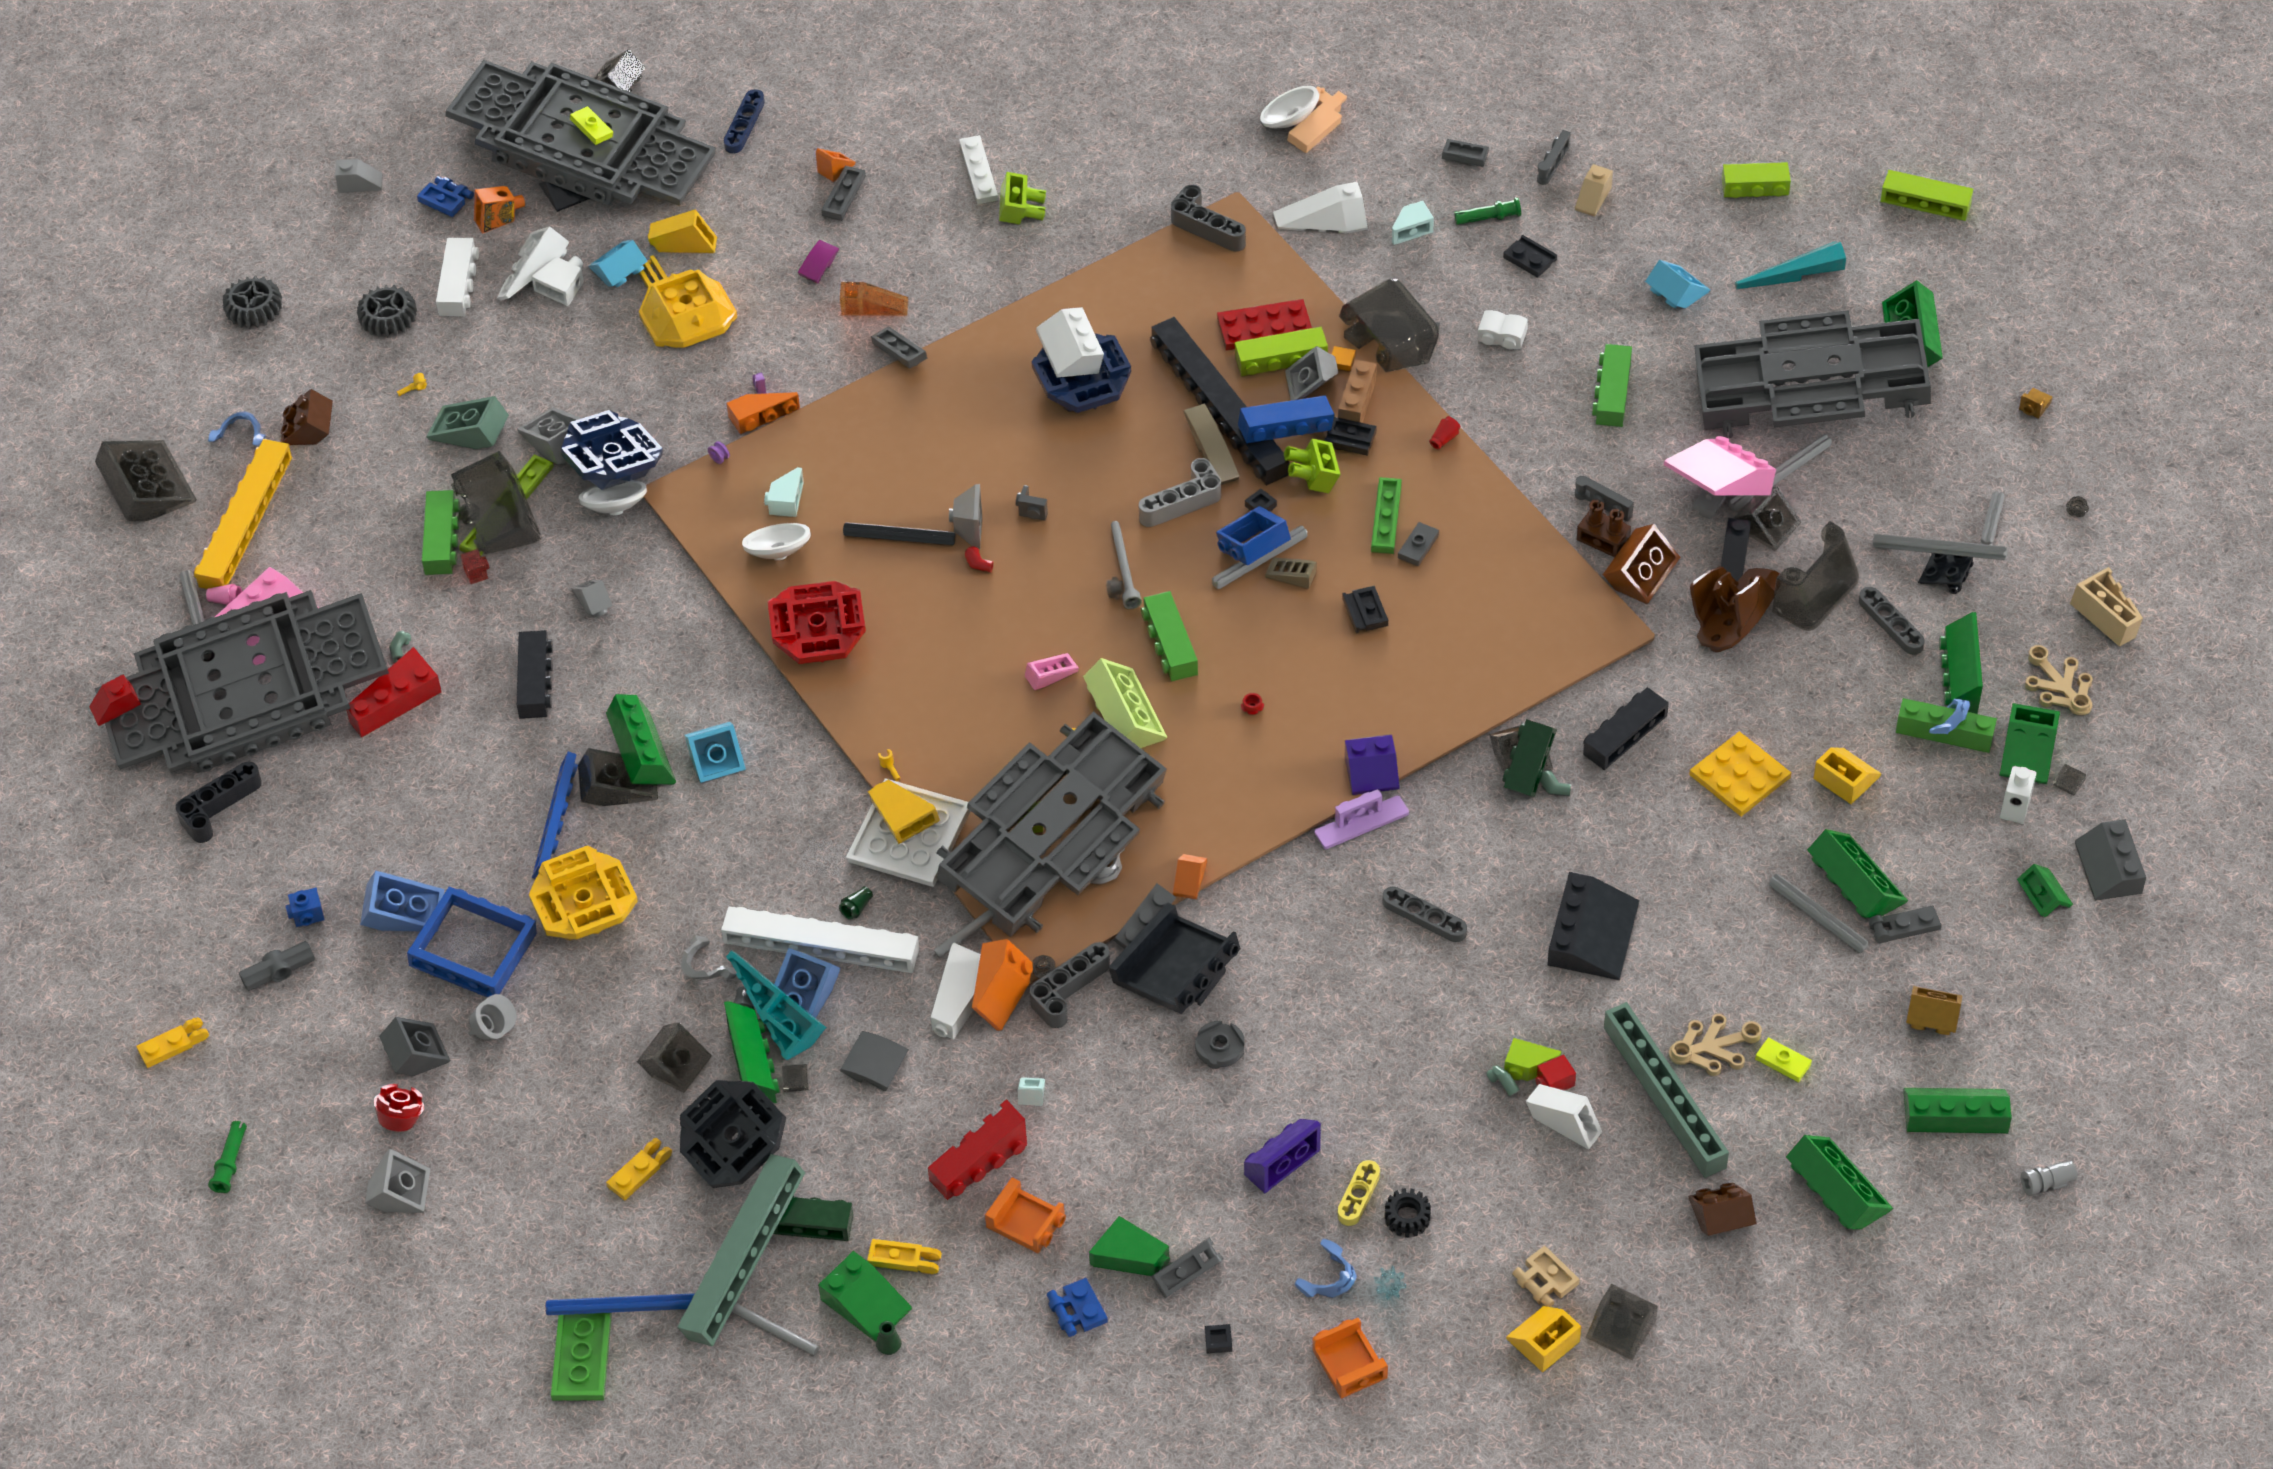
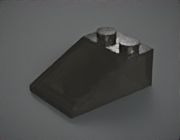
(607, 782)

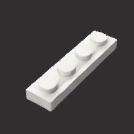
(978, 169)

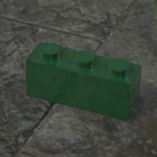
(1529, 757)
(817, 1219)

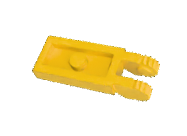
(172, 1042)
(638, 1169)
(903, 1256)

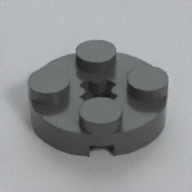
(1219, 1056)

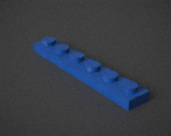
(557, 808)

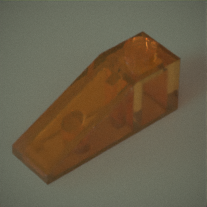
(867, 299)

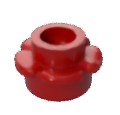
(1252, 699)

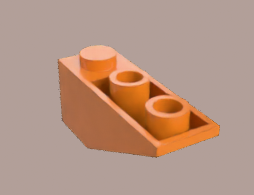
(758, 409)

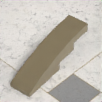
(1211, 442)

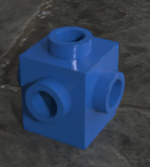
(305, 907)

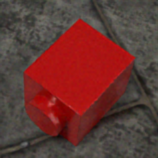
(1556, 1074)

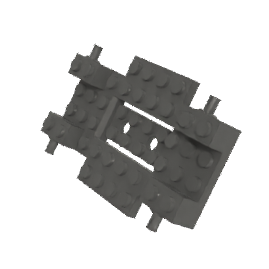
(1884, 357)
(1006, 867)

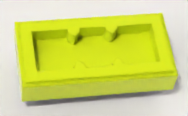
(591, 125)
(1783, 1059)

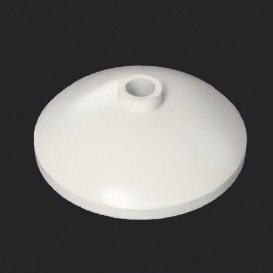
(1290, 107)
(613, 499)
(776, 540)

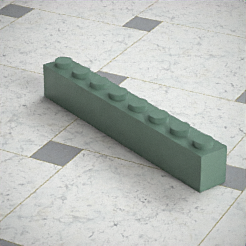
(1666, 1090)
(741, 1250)

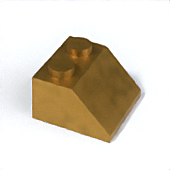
(1934, 1010)

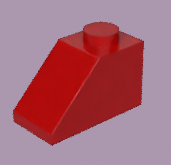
(113, 700)

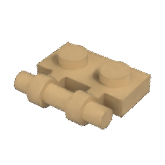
(1551, 1272)

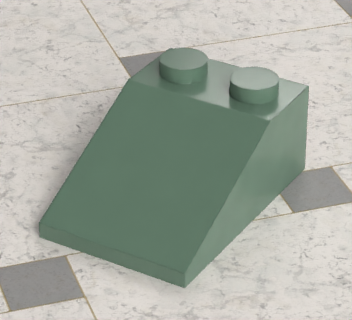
(469, 423)

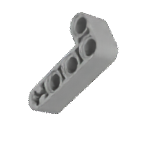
(1184, 498)

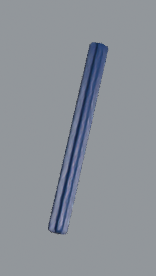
(618, 1304)

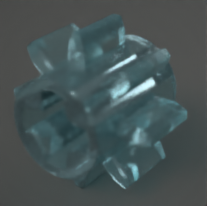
(1385, 1278)

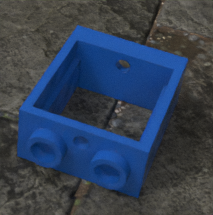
(1273, 535)

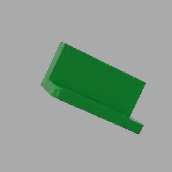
(2043, 889)

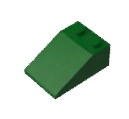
(862, 1295)

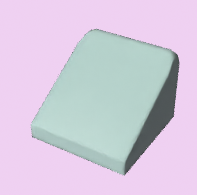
(1031, 1091)

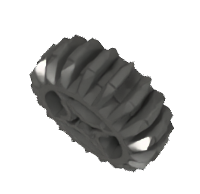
(252, 301)
(387, 316)

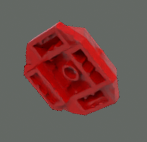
(817, 621)

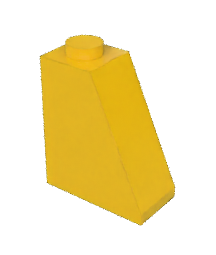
(682, 234)
(902, 810)

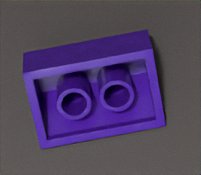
(1283, 1154)

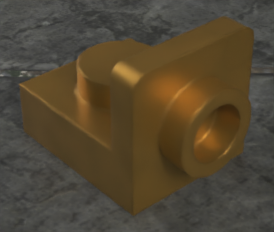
(2035, 402)

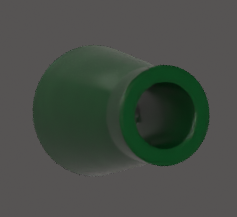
(855, 903)
(888, 1340)

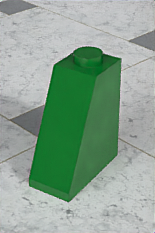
(1129, 1250)

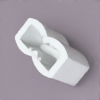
(1502, 329)

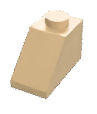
(1594, 190)

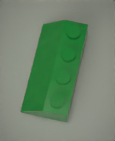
(1917, 303)
(1962, 662)
(638, 741)
(1855, 874)
(750, 1048)
(1957, 1110)
(1837, 1182)

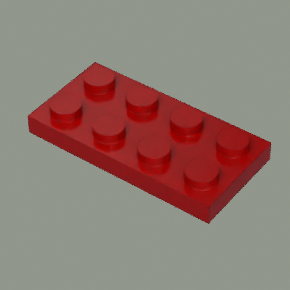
(1262, 321)

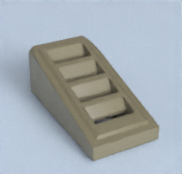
(1300, 579)

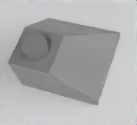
(1310, 373)
(968, 516)
(398, 1184)

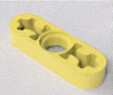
(1358, 1182)

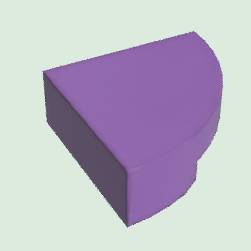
(759, 383)

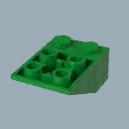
(2030, 740)

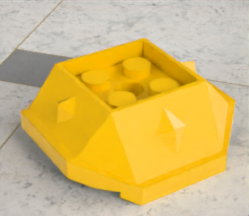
(686, 309)
(576, 877)

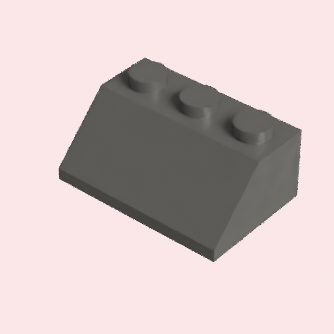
(2111, 861)

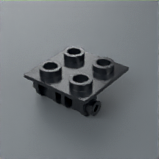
(1947, 570)

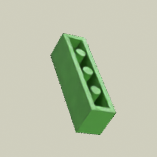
(1613, 385)
(439, 532)
(1170, 636)
(1919, 717)

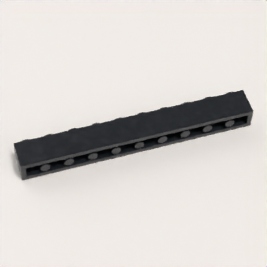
(1221, 400)

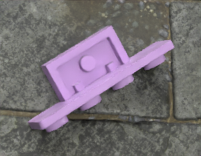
(1360, 817)

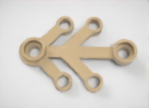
(2060, 684)
(1713, 1046)

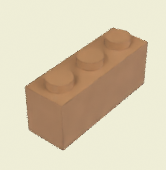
(1358, 391)

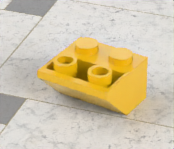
(1844, 774)
(1546, 1336)

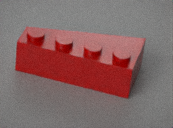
(391, 695)
(980, 1152)

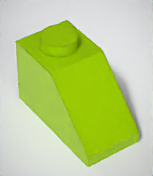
(1525, 1057)

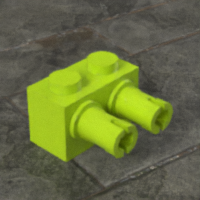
(1013, 199)
(1317, 465)

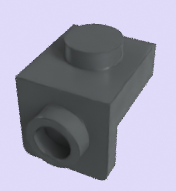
(1031, 506)

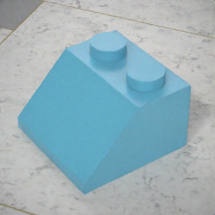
(619, 263)
(1675, 285)
(715, 752)

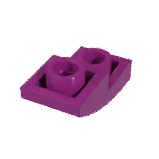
(817, 261)

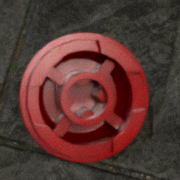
(398, 1108)

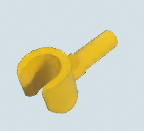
(418, 384)
(887, 762)

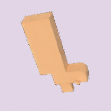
(1319, 122)

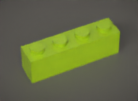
(1927, 195)
(1277, 351)

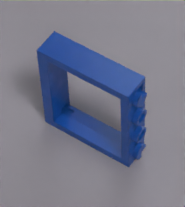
(459, 974)

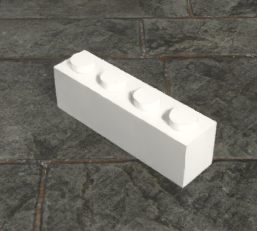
(456, 277)

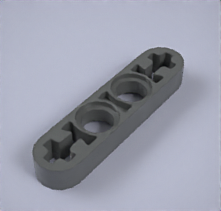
(1895, 618)
(1427, 911)

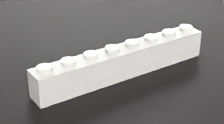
(820, 939)

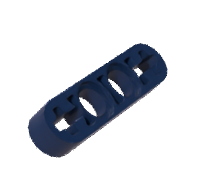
(744, 121)

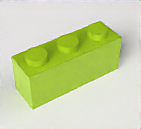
(1756, 179)

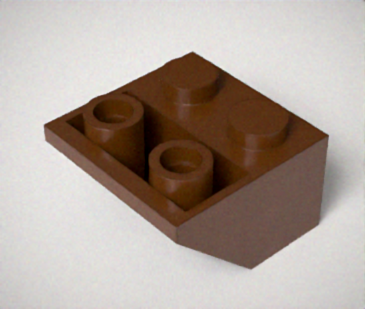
(307, 419)
(1723, 1208)

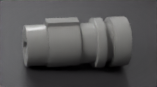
(2051, 1176)

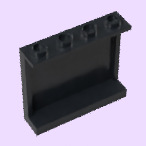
(1172, 960)

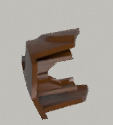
(1730, 607)

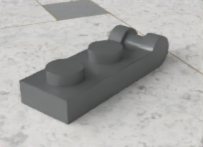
(1553, 158)
(1591, 490)
(1905, 924)
(1186, 1268)

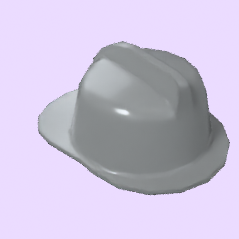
(492, 1018)

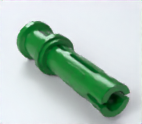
(1498, 210)
(226, 1166)

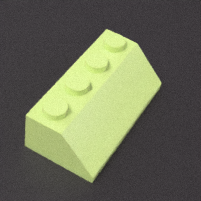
(1124, 702)

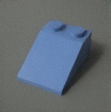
(398, 903)
(807, 980)

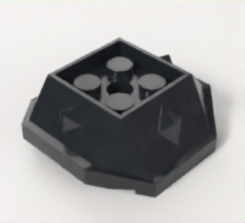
(716, 1118)

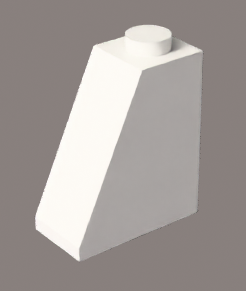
(1565, 1113)

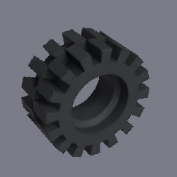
(1405, 1225)

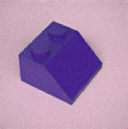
(1371, 764)

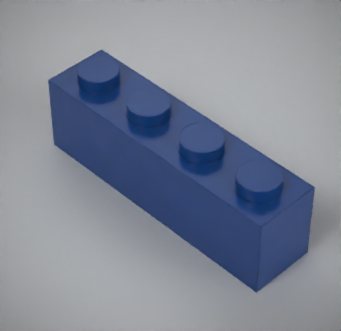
(1285, 419)

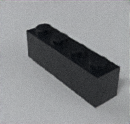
(533, 674)
(1625, 728)

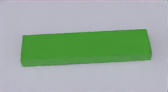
(1386, 515)

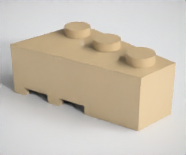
(2107, 607)

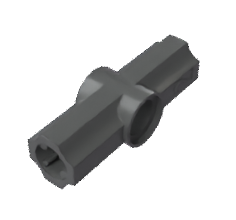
(276, 965)

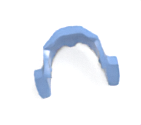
(258, 437)
(1961, 709)
(1346, 1279)

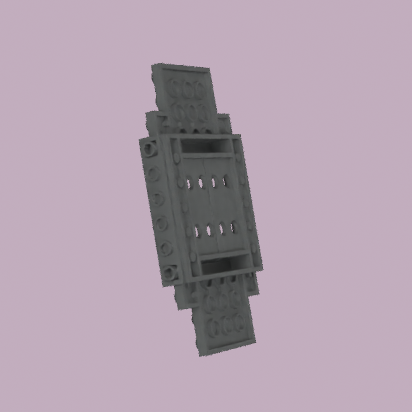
(519, 111)
(306, 652)

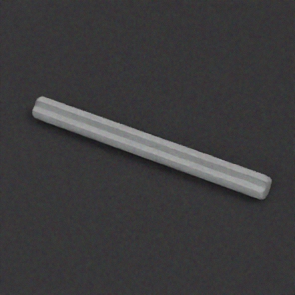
(1787, 467)
(1940, 547)

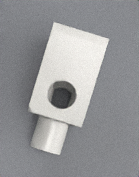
(559, 279)
(2019, 786)

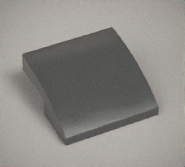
(874, 1060)

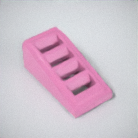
(1040, 679)

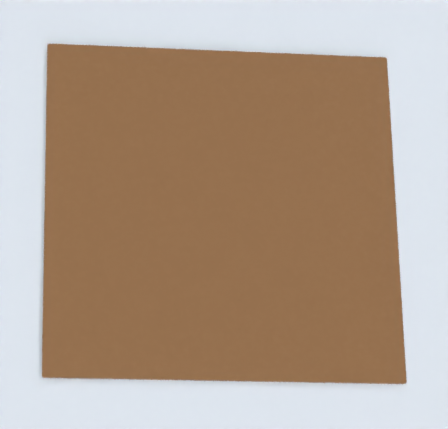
(939, 677)

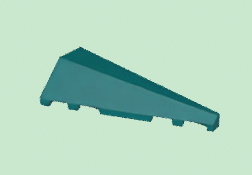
(1820, 260)
(787, 1021)

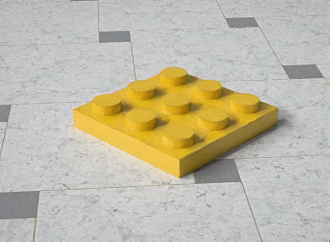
(1740, 773)

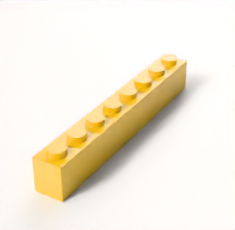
(243, 514)

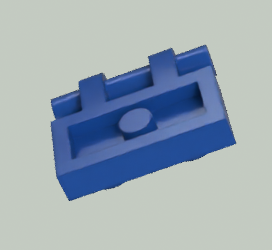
(442, 199)
(1083, 1303)

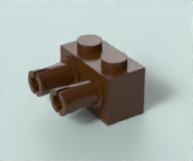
(1603, 531)

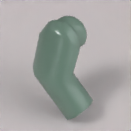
(396, 645)
(1552, 785)
(1505, 1079)

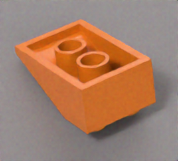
(1000, 981)

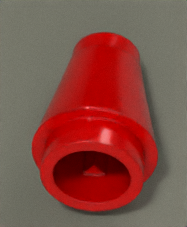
(1446, 431)

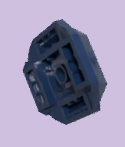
(1090, 390)
(609, 449)

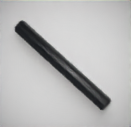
(899, 533)

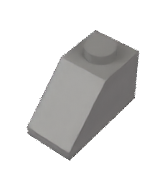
(357, 176)
(593, 597)

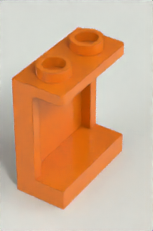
(1024, 1217)
(1348, 1358)

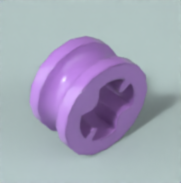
(718, 452)

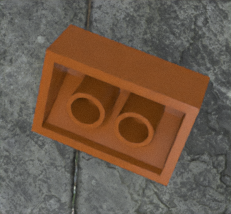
(1642, 564)

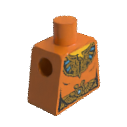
(495, 207)

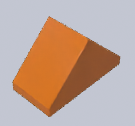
(831, 163)
(1189, 876)

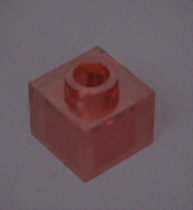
(475, 566)

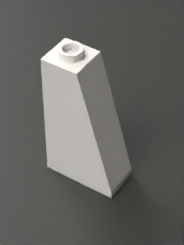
(955, 992)

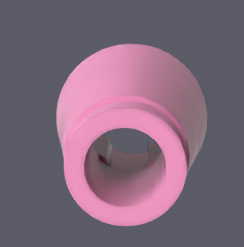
(223, 594)

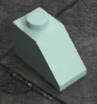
(1412, 222)
(785, 494)

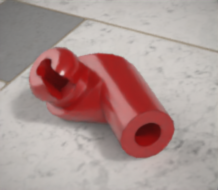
(976, 562)

